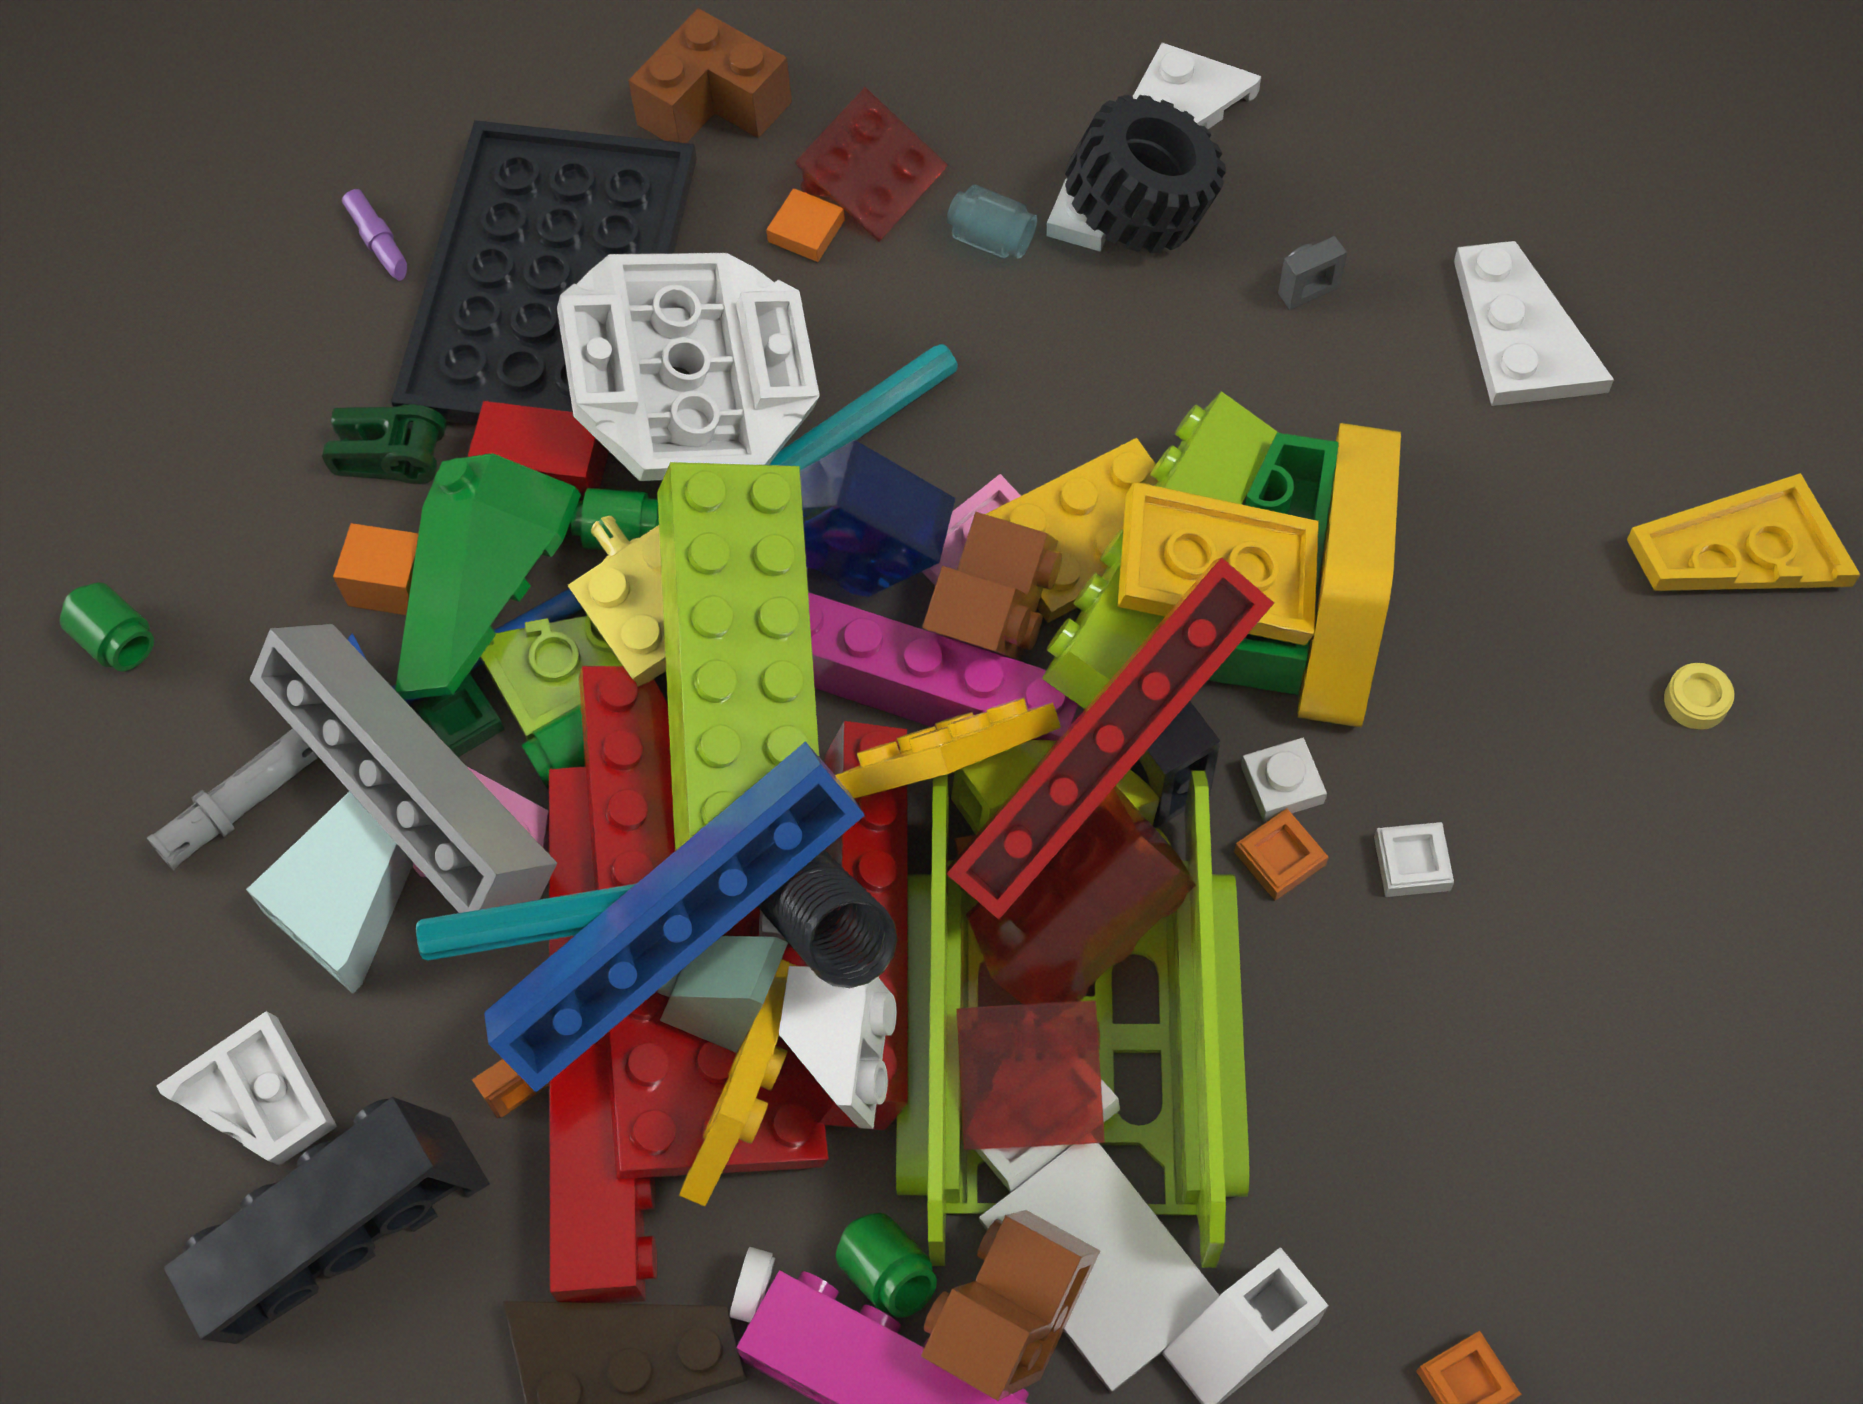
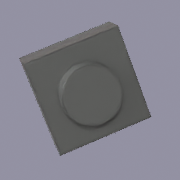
(1312, 272)

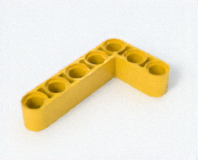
(1353, 577)

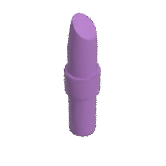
(375, 233)

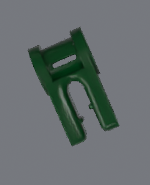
(385, 443)

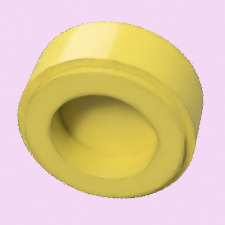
(1699, 696)

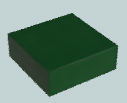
(461, 718)

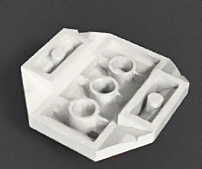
(694, 312)

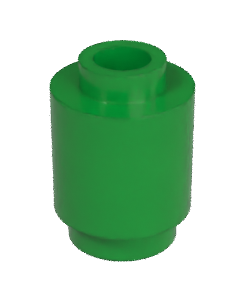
(631, 510)
(106, 626)
(557, 744)
(886, 1265)

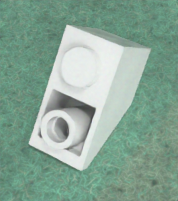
(840, 1038)
(1246, 1329)

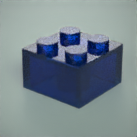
(870, 519)

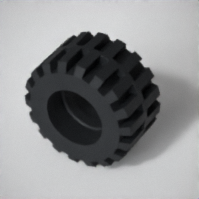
(1144, 173)

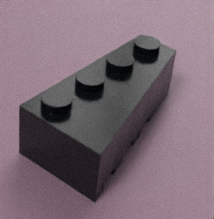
(322, 1218)

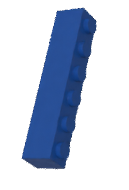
(670, 917)

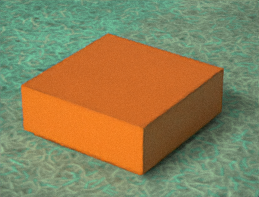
(805, 225)
(1281, 854)
(503, 1088)
(1468, 1375)

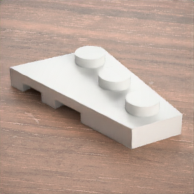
(1522, 331)

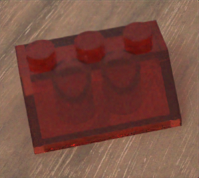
(1083, 907)

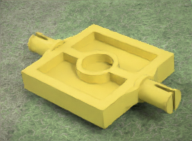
(627, 599)

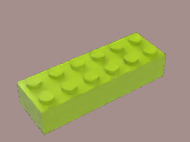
(733, 631)

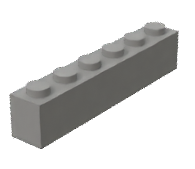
(400, 770)

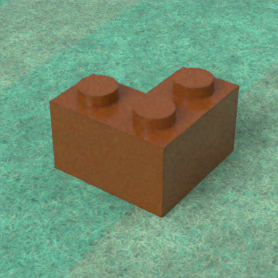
(709, 72)
(995, 587)
(1013, 1314)

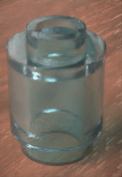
(991, 222)

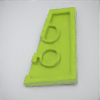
(541, 667)

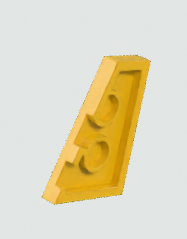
(1746, 542)
(738, 1109)

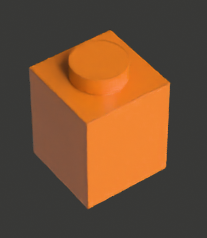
(376, 568)

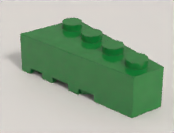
(1295, 482)

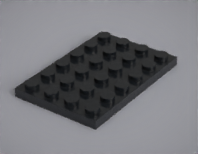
(518, 232)

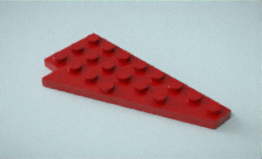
(659, 1075)

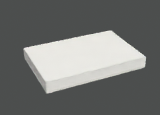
(1142, 1282)

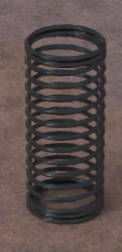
(830, 916)

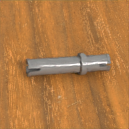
(227, 802)

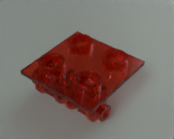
(869, 164)
(1030, 1075)

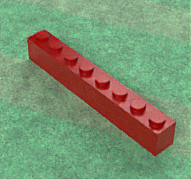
(594, 1217)

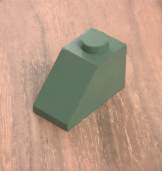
(723, 989)

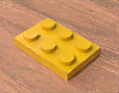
(1084, 515)
(1178, 535)
(949, 748)

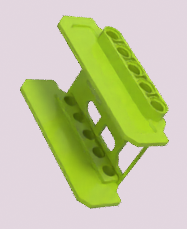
(1199, 1038)

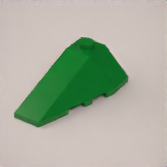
(473, 550)

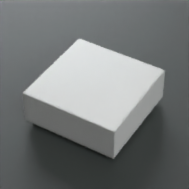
(1413, 859)

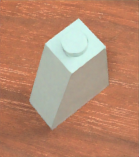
(336, 890)

